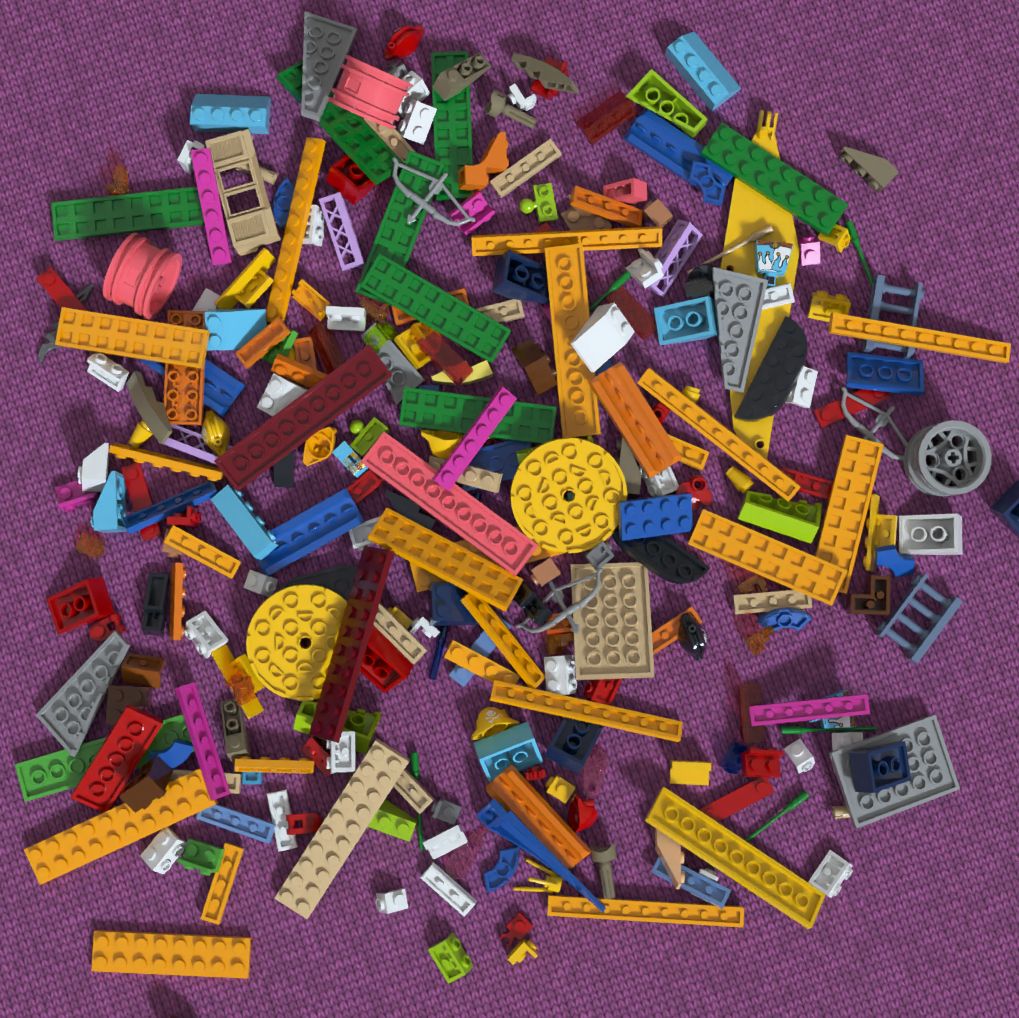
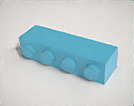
(244, 522)

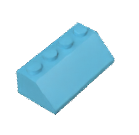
(702, 70)
(230, 113)

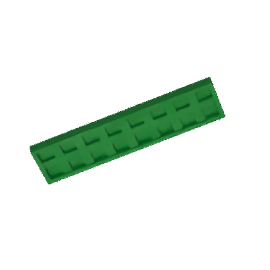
(452, 127)
(348, 131)
(774, 179)
(126, 213)
(395, 235)
(435, 308)
(458, 412)

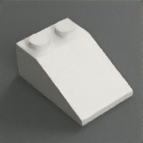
(602, 336)
(279, 394)
(930, 534)

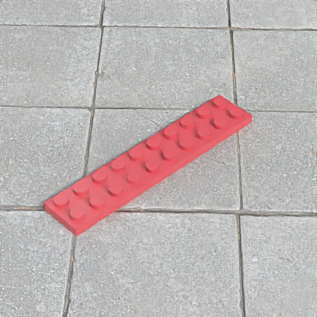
(453, 507)

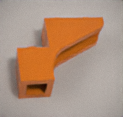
(492, 162)

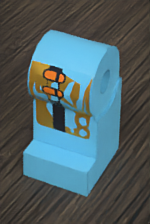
(349, 459)

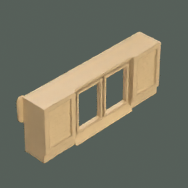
(250, 227)

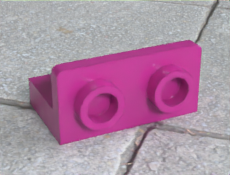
(475, 207)
(71, 495)

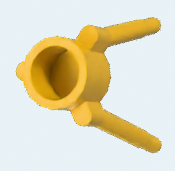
(551, 882)

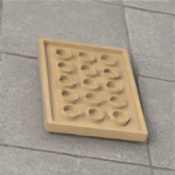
(614, 624)

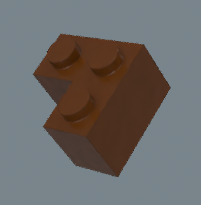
(535, 366)
(875, 600)
(122, 695)
(148, 785)

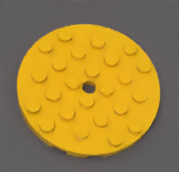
(544, 479)
(276, 637)

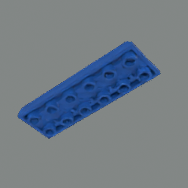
(669, 147)
(219, 387)
(312, 530)

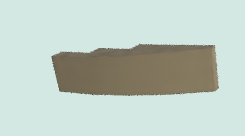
(549, 76)
(150, 410)

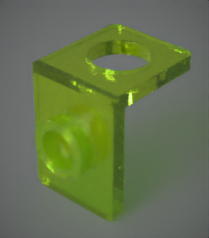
(384, 332)

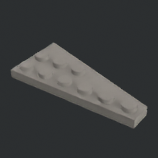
(323, 54)
(738, 313)
(79, 699)

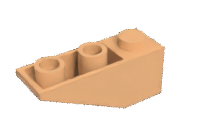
(671, 857)

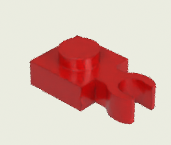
(535, 773)
(518, 927)

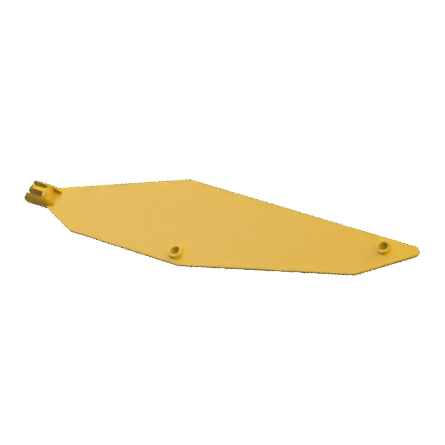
(747, 215)

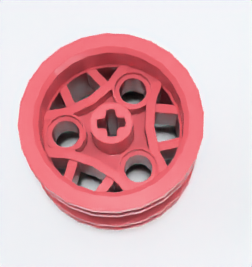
(370, 92)
(142, 276)

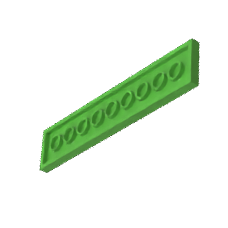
(62, 771)

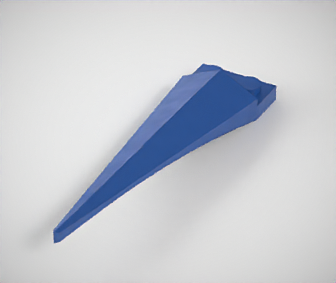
(512, 829)

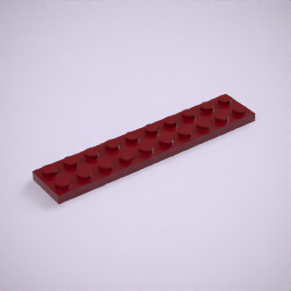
(303, 418)
(351, 643)

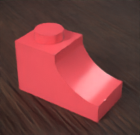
(627, 191)

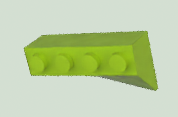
(664, 100)
(787, 518)
(362, 723)
(393, 821)

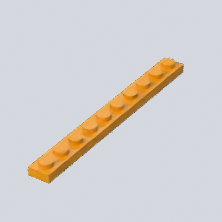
(295, 229)
(592, 240)
(919, 338)
(719, 434)
(586, 711)
(646, 911)

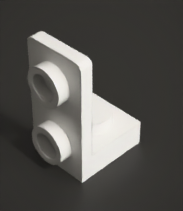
(427, 630)

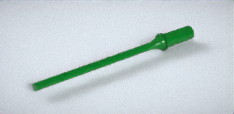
(855, 240)
(614, 286)
(800, 729)
(415, 773)
(791, 805)

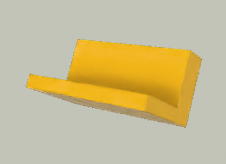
(689, 772)

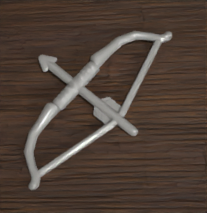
(435, 187)
(881, 421)
(558, 596)

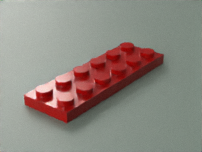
(117, 758)

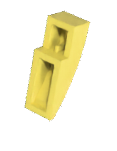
(480, 373)

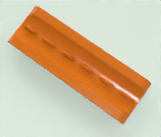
(184, 384)
(635, 420)
(538, 816)

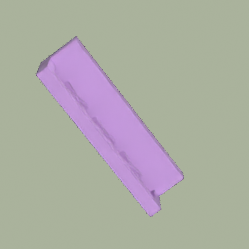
(350, 233)
(669, 253)
(194, 451)

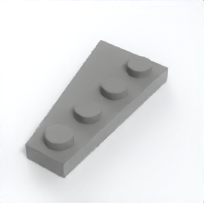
(399, 366)

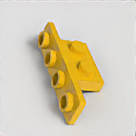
(249, 284)
(881, 532)
(230, 666)

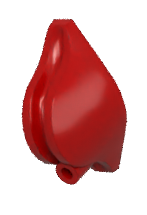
(403, 42)
(581, 813)

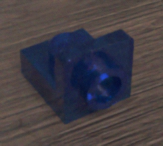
(732, 760)

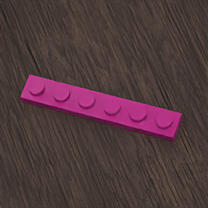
(211, 206)
(474, 438)
(809, 709)
(202, 741)

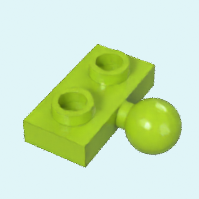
(543, 203)
(366, 436)

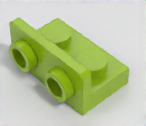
(451, 958)

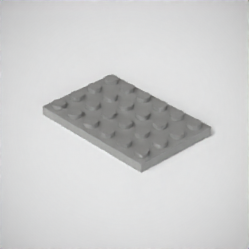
(929, 770)

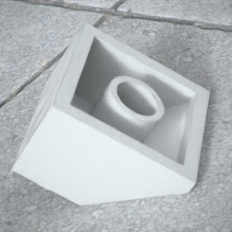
(94, 470)

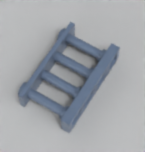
(877, 305)
(926, 636)

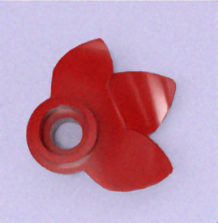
(699, 495)

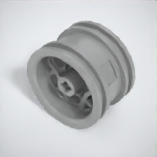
(969, 457)

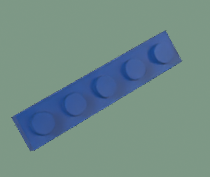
(166, 508)

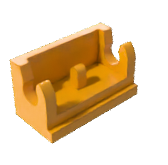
(311, 300)

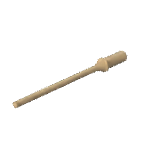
(755, 236)

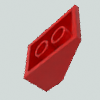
(349, 180)
(80, 605)

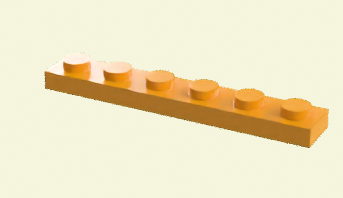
(159, 460)
(504, 640)

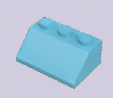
(508, 747)

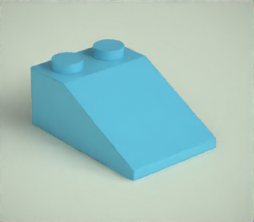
(686, 321)
(233, 327)
(111, 506)

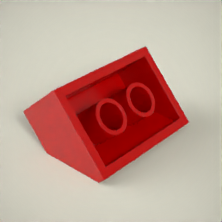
(384, 662)

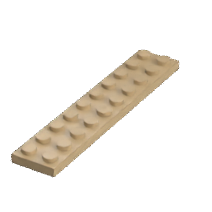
(342, 828)

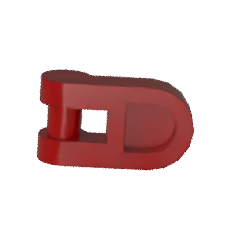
(101, 630)
(309, 823)

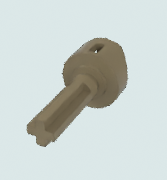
(498, 106)
(603, 856)

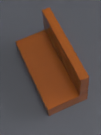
(142, 670)

